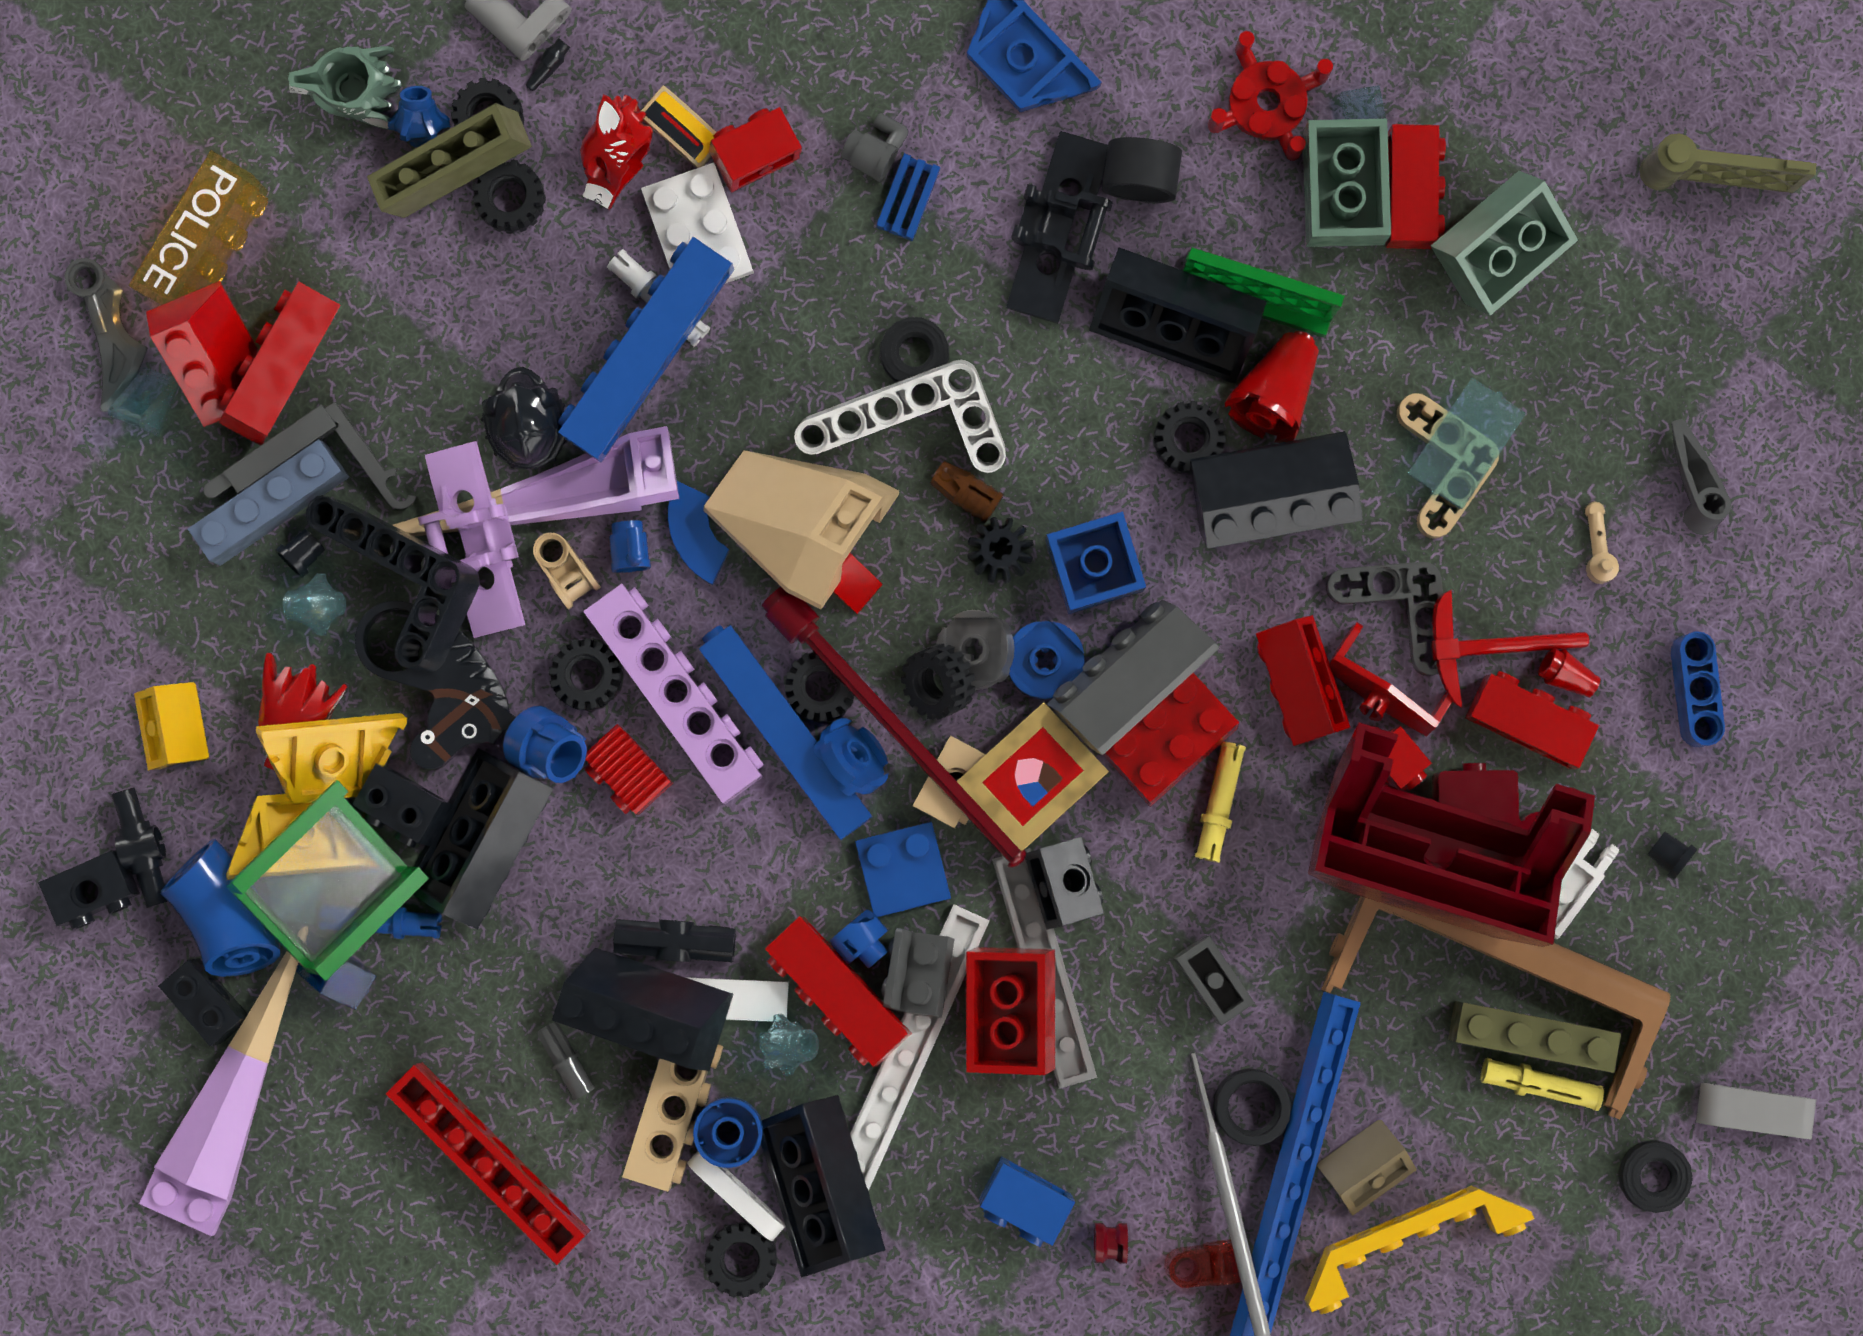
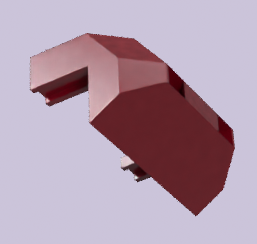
(1445, 857)

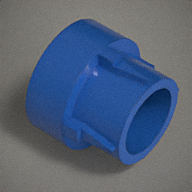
(544, 745)
(728, 1154)

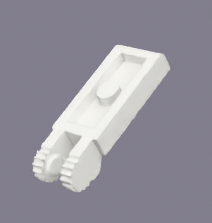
(1581, 882)

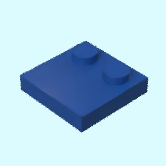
(903, 869)

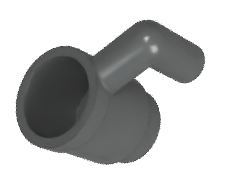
(872, 154)

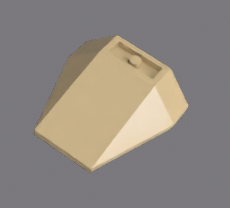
(797, 518)

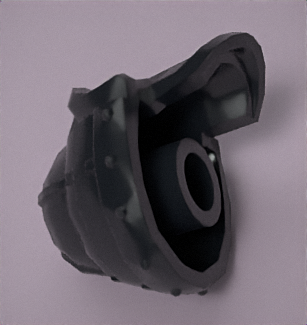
(524, 420)

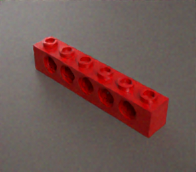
(488, 1162)

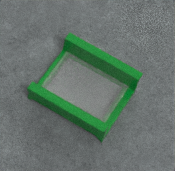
(326, 884)

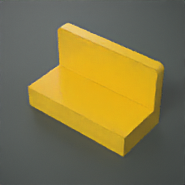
(171, 725)

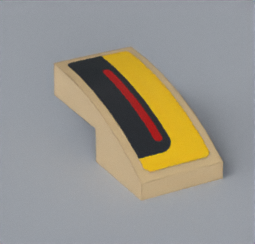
(679, 126)

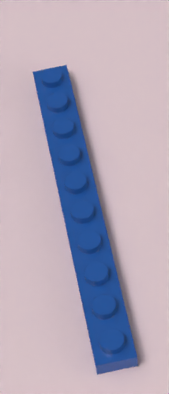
(1299, 1155)

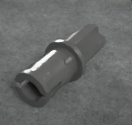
(565, 1060)

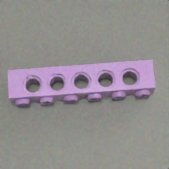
(607, 617)

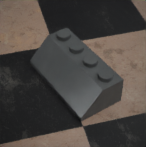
(1132, 676)

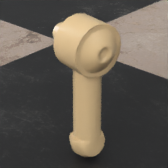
(1602, 565)

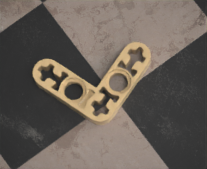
(1416, 427)

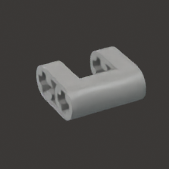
(516, 31)

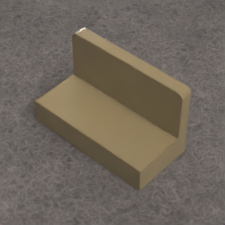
(1366, 1166)

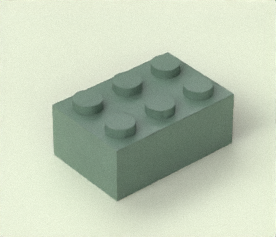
(1346, 182)
(1504, 242)

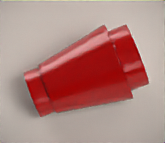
(1568, 673)

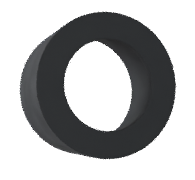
(1142, 170)

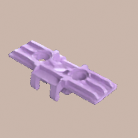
(483, 531)

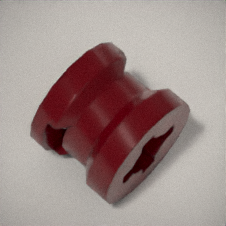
(1111, 1243)

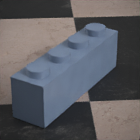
(268, 502)

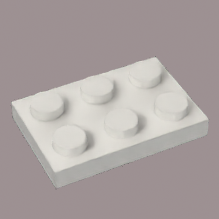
(698, 208)

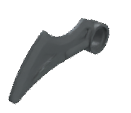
(119, 352)

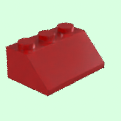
(202, 346)

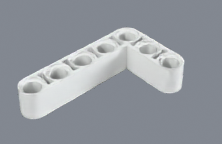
(909, 408)

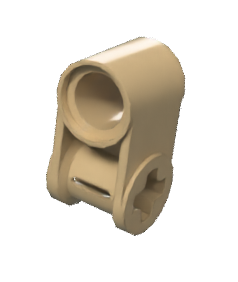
(565, 571)

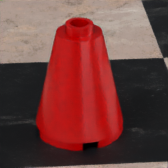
(1276, 389)

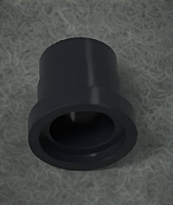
(300, 552)
(1671, 854)

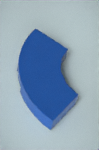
(693, 536)

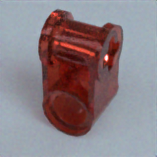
(1207, 1264)

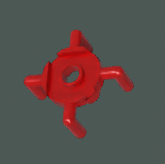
(1275, 78)

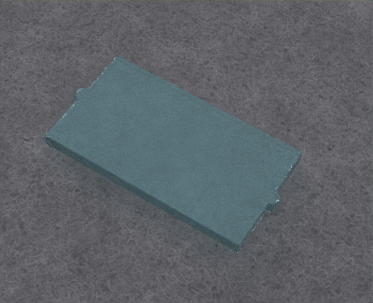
(1466, 443)

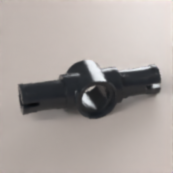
(139, 846)

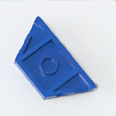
(1026, 57)

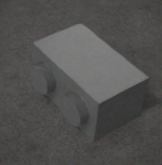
(1213, 980)

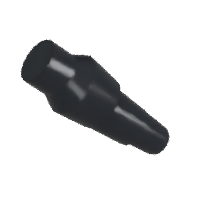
(550, 61)

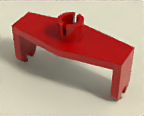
(1382, 695)

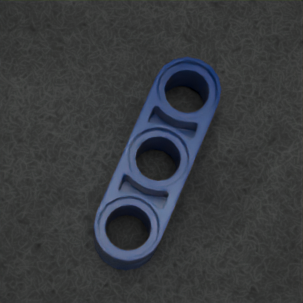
(1705, 671)

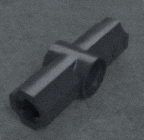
(674, 940)

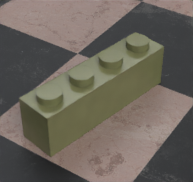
(449, 161)
(1534, 1036)

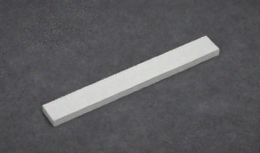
(905, 1064)

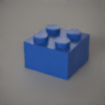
(1095, 563)
(1026, 1202)

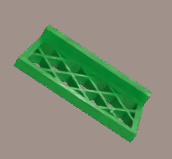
(1287, 299)

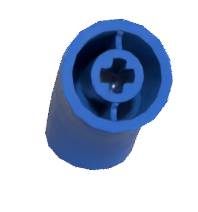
(222, 927)

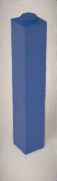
(781, 728)

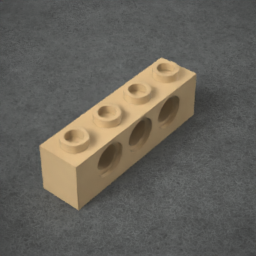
(643, 1162)

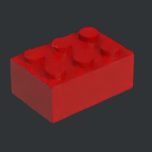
(1172, 739)
(1010, 1010)

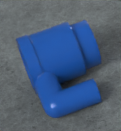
(629, 547)

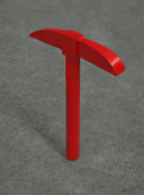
(1448, 649)

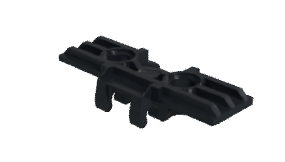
(1048, 222)

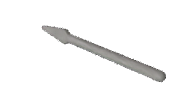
(1232, 1214)

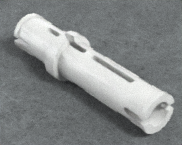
(640, 281)

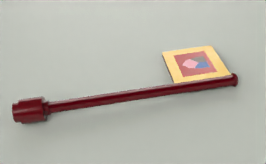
(1009, 791)

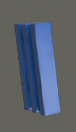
(920, 166)

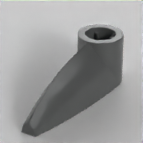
(1701, 482)

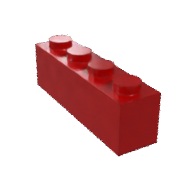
(278, 364)
(838, 992)

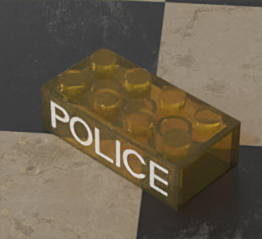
(201, 232)

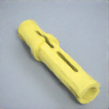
(1220, 802)
(1525, 1080)

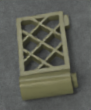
(1680, 159)

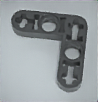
(1403, 590)

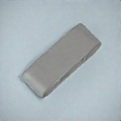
(1756, 1111)

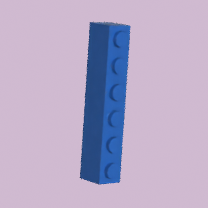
(646, 349)

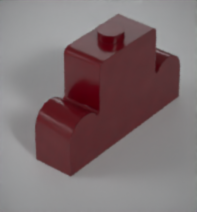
(1482, 792)

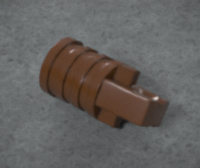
(966, 491)

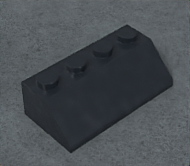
(1177, 315)
(1276, 490)
(480, 838)
(644, 1009)
(820, 1186)

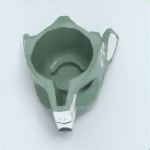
(349, 84)

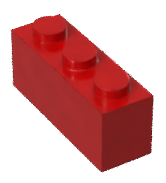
(1415, 185)
(1302, 680)
(1532, 720)

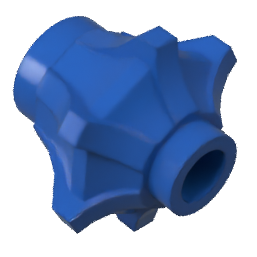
(417, 116)

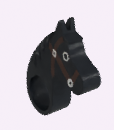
(467, 695)

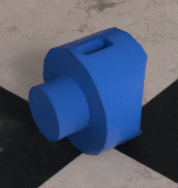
(861, 940)

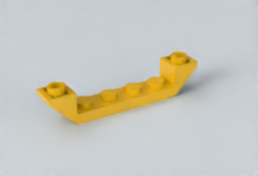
(1327, 1285)

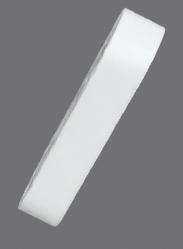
(738, 1197)

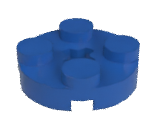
(1045, 637)
(852, 757)

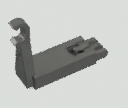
(295, 438)

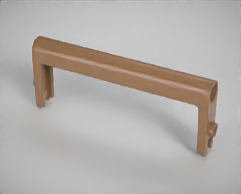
(1551, 963)

